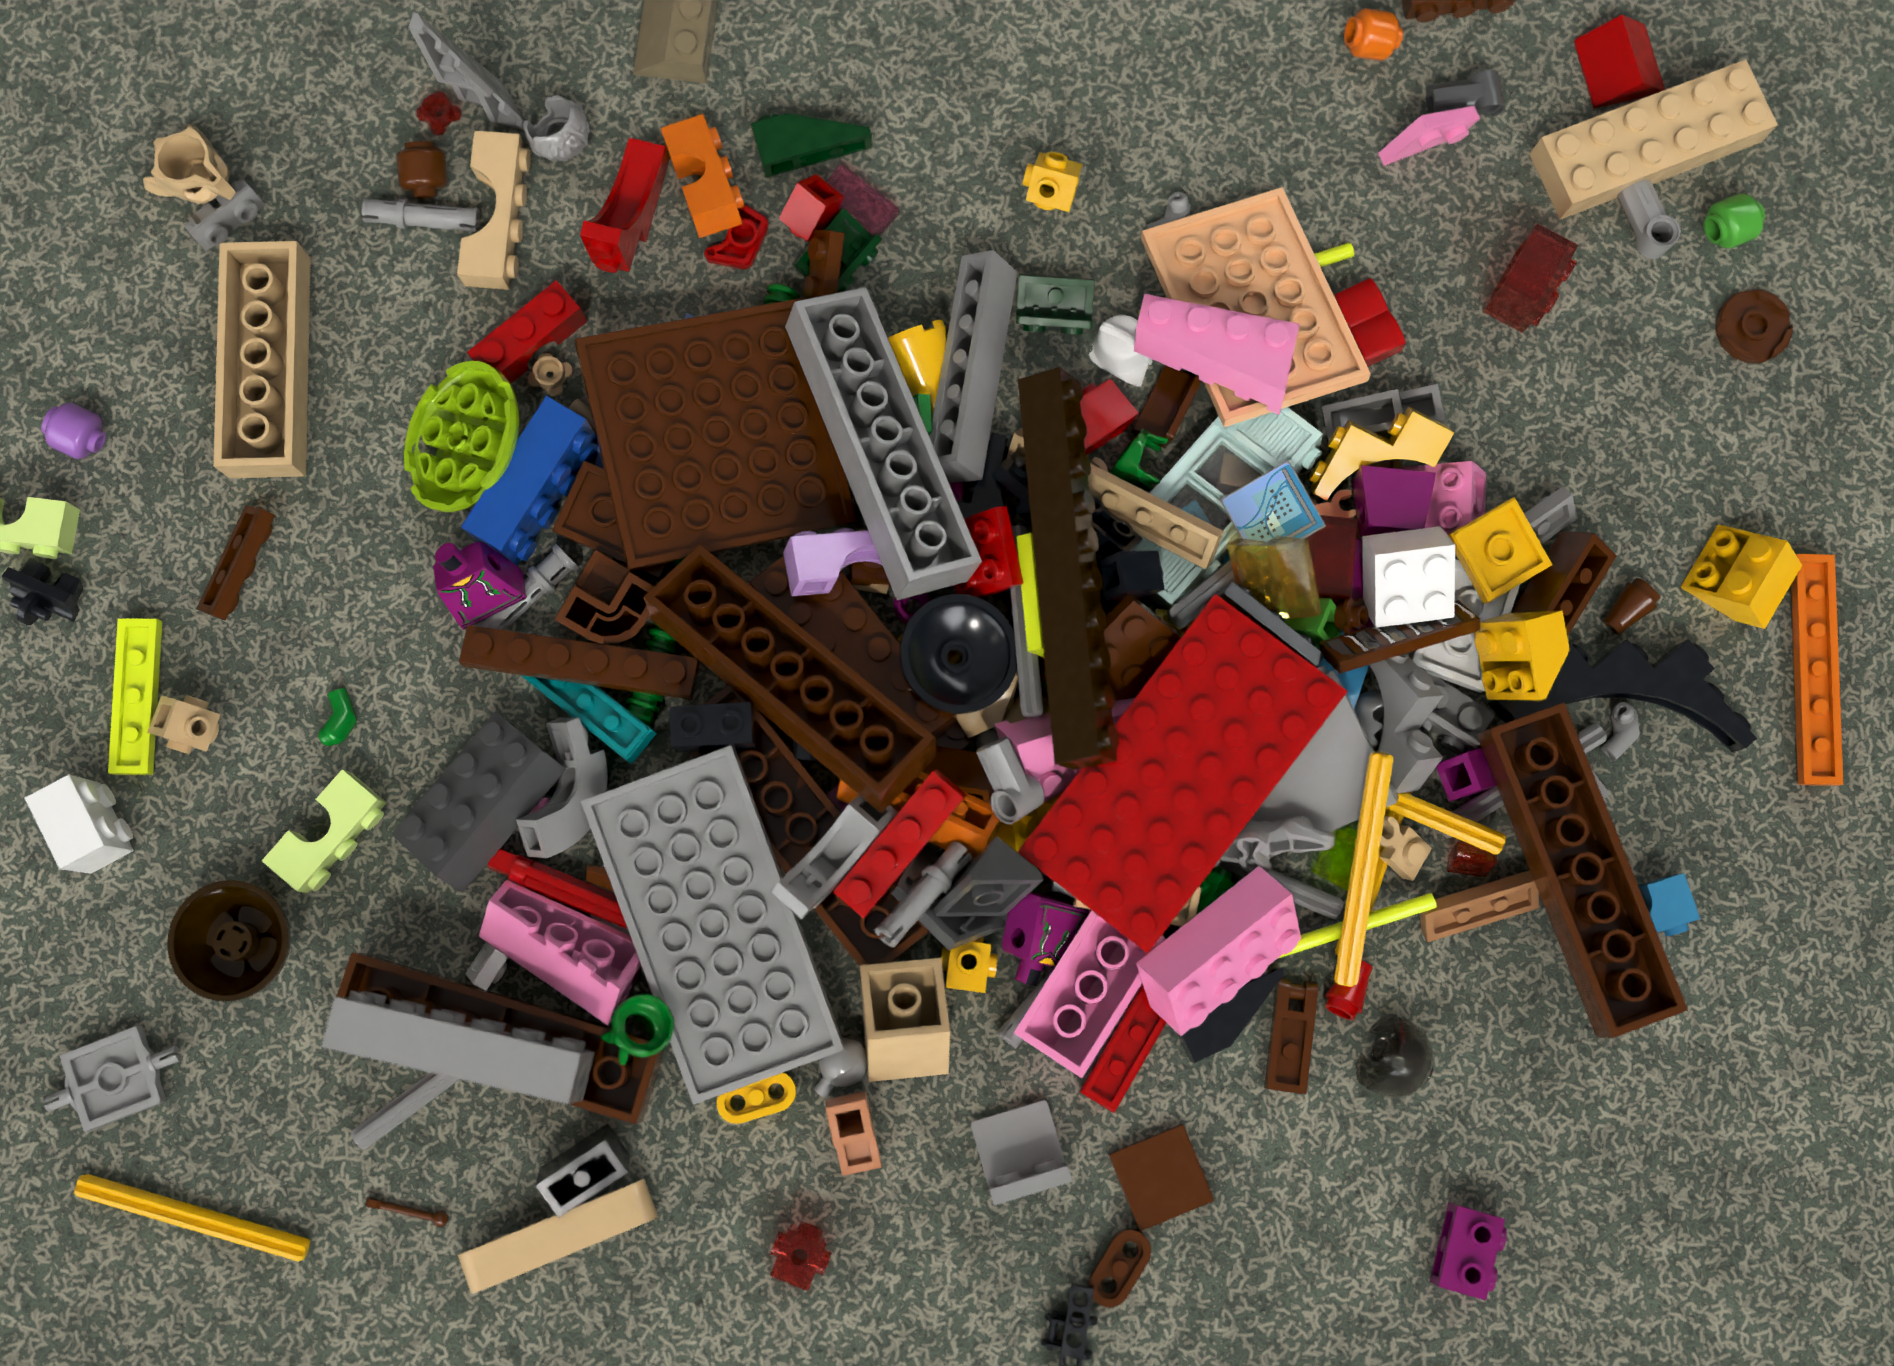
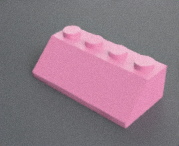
(1084, 995)

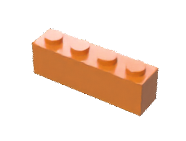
(970, 824)

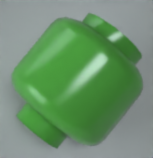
(1734, 221)

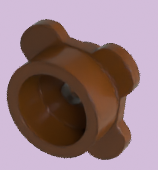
(1351, 615)

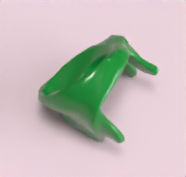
(1128, 463)
(652, 1014)

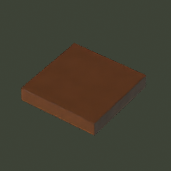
(1161, 1177)

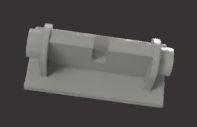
(212, 226)

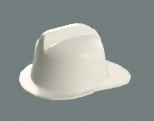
(1115, 350)

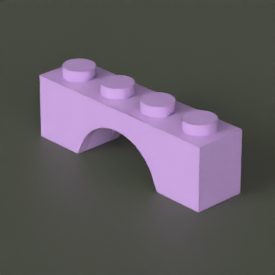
(816, 559)

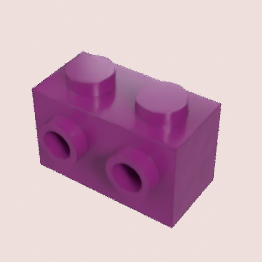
(1468, 1251)

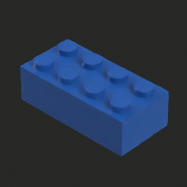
(534, 482)

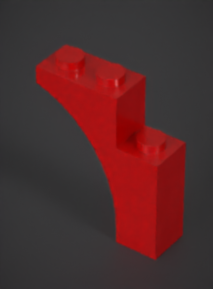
(629, 209)

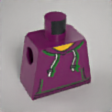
(476, 582)
(1040, 933)

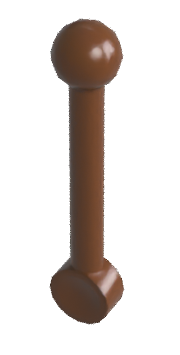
(439, 1218)

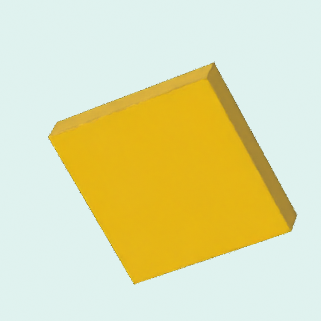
(1499, 550)

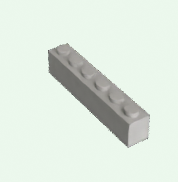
(972, 365)

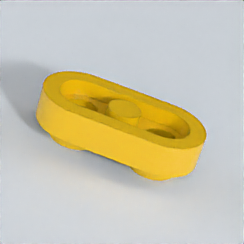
(757, 1099)

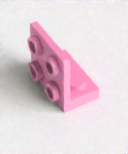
(1456, 494)

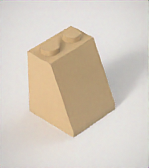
(905, 1019)

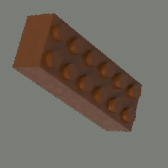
(855, 636)

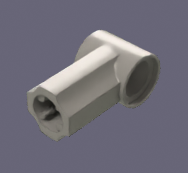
(1647, 216)
(1014, 791)

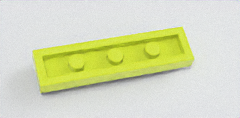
(134, 696)

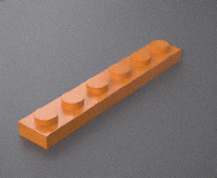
(1816, 672)

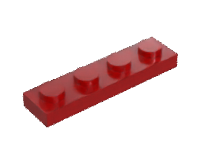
(900, 843)

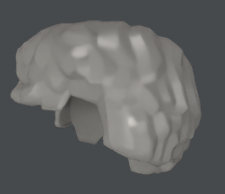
(560, 132)

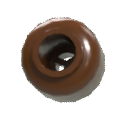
(422, 169)

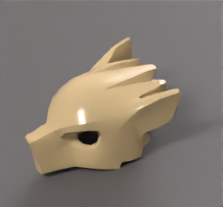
(188, 168)

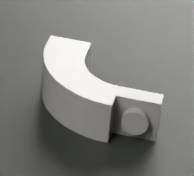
(563, 819)
(832, 856)

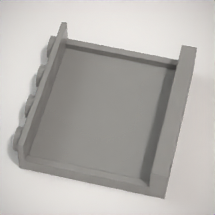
(1327, 775)

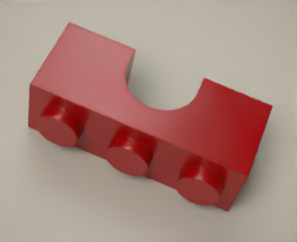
(545, 319)

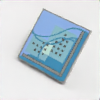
(1273, 507)

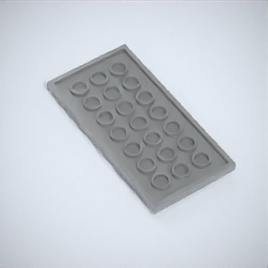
(707, 929)

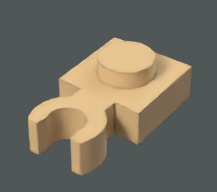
(1403, 849)

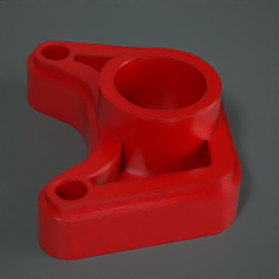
(741, 241)

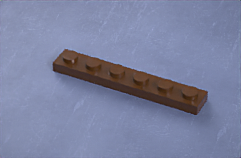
(579, 662)

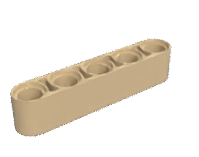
(557, 1236)

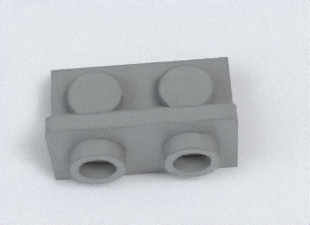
(1457, 719)

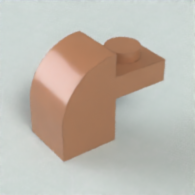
(853, 1132)

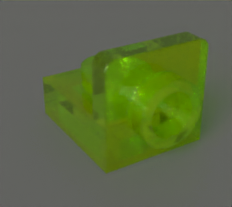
(1336, 863)

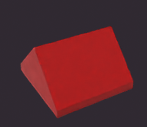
(1618, 62)

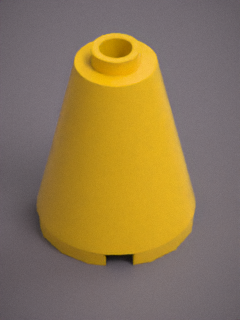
(921, 358)

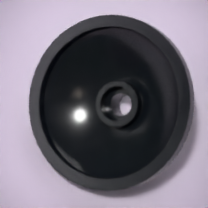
(978, 636)

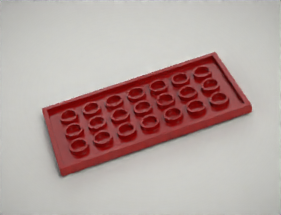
(1188, 773)

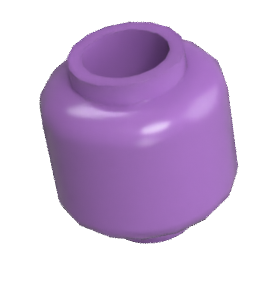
(73, 430)

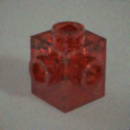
(790, 1267)

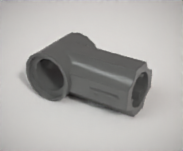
(1477, 90)

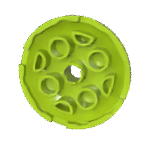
(475, 431)

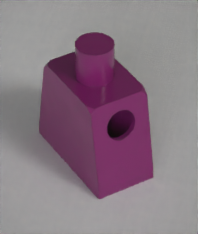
(1391, 499)

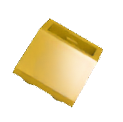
(1743, 574)
(1521, 654)

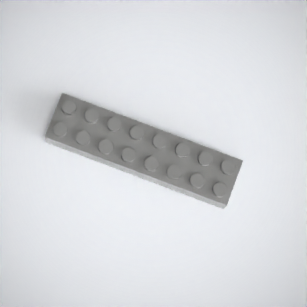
(882, 443)

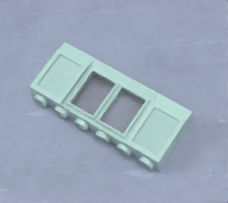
(1217, 466)

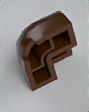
(606, 601)

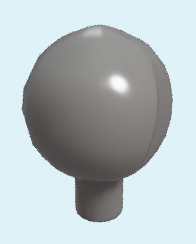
(842, 1068)

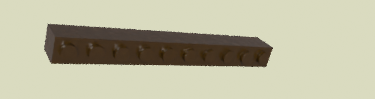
(1067, 570)

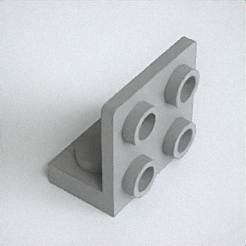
(1020, 1152)

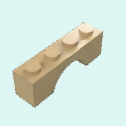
(488, 255)

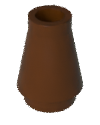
(1631, 605)

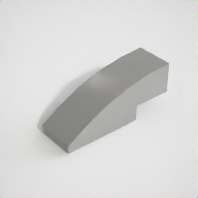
(1378, 410)

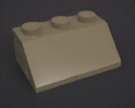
(676, 39)

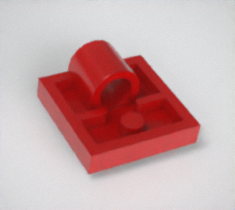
(997, 550)

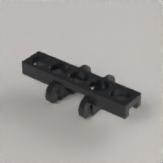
(1075, 1317)

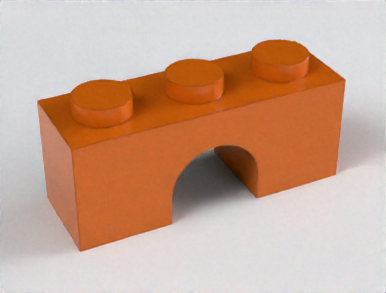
(711, 198)

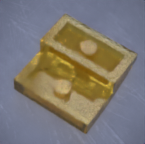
(1277, 574)

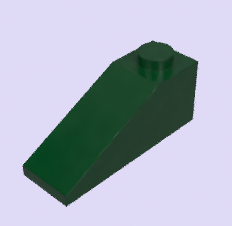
(800, 141)

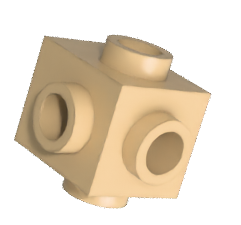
(185, 723)

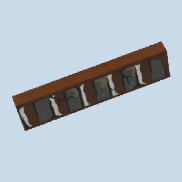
(1381, 643)

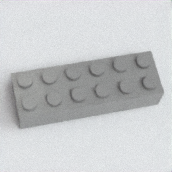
(459, 1049)

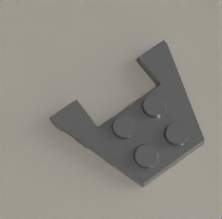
(949, 930)

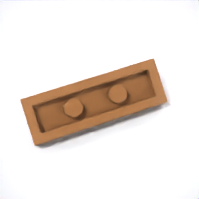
(1480, 906)

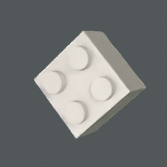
(1408, 576)
(80, 824)

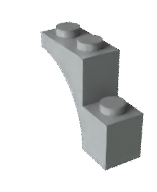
(1407, 703)

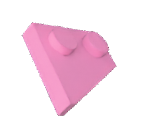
(1430, 131)

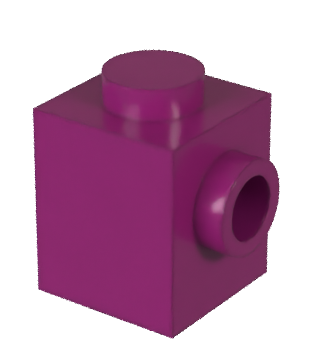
(1465, 775)

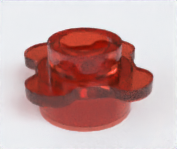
(434, 103)

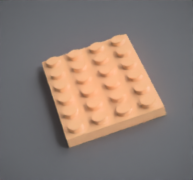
(1260, 264)

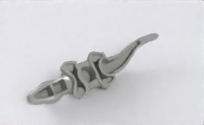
(1264, 838)

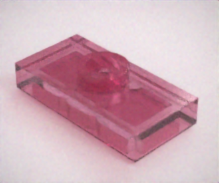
(863, 202)

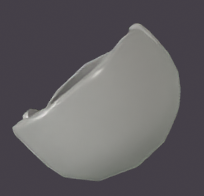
(1369, 711)

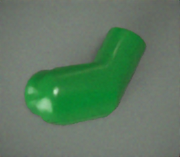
(341, 721)

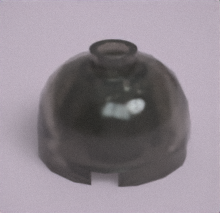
(1398, 1058)

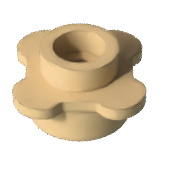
(545, 364)

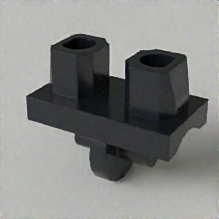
(38, 599)

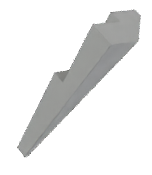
(465, 74)

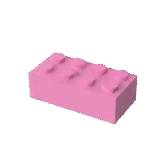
(1220, 950)

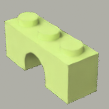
(45, 527)
(351, 810)

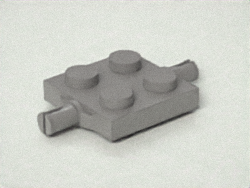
(112, 1078)

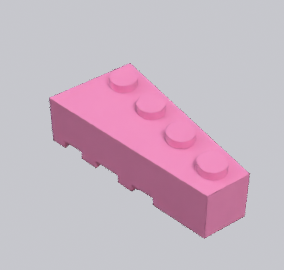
(563, 948)

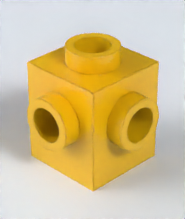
(1052, 181)
(974, 979)

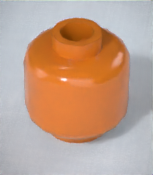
(1373, 34)

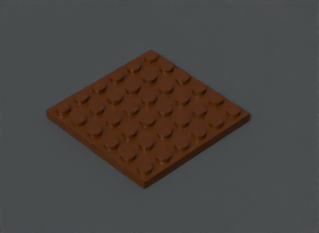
(710, 435)

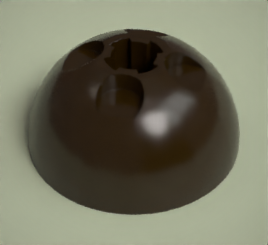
(208, 946)

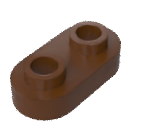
(1120, 1267)

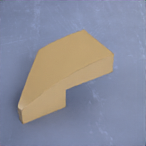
(984, 719)

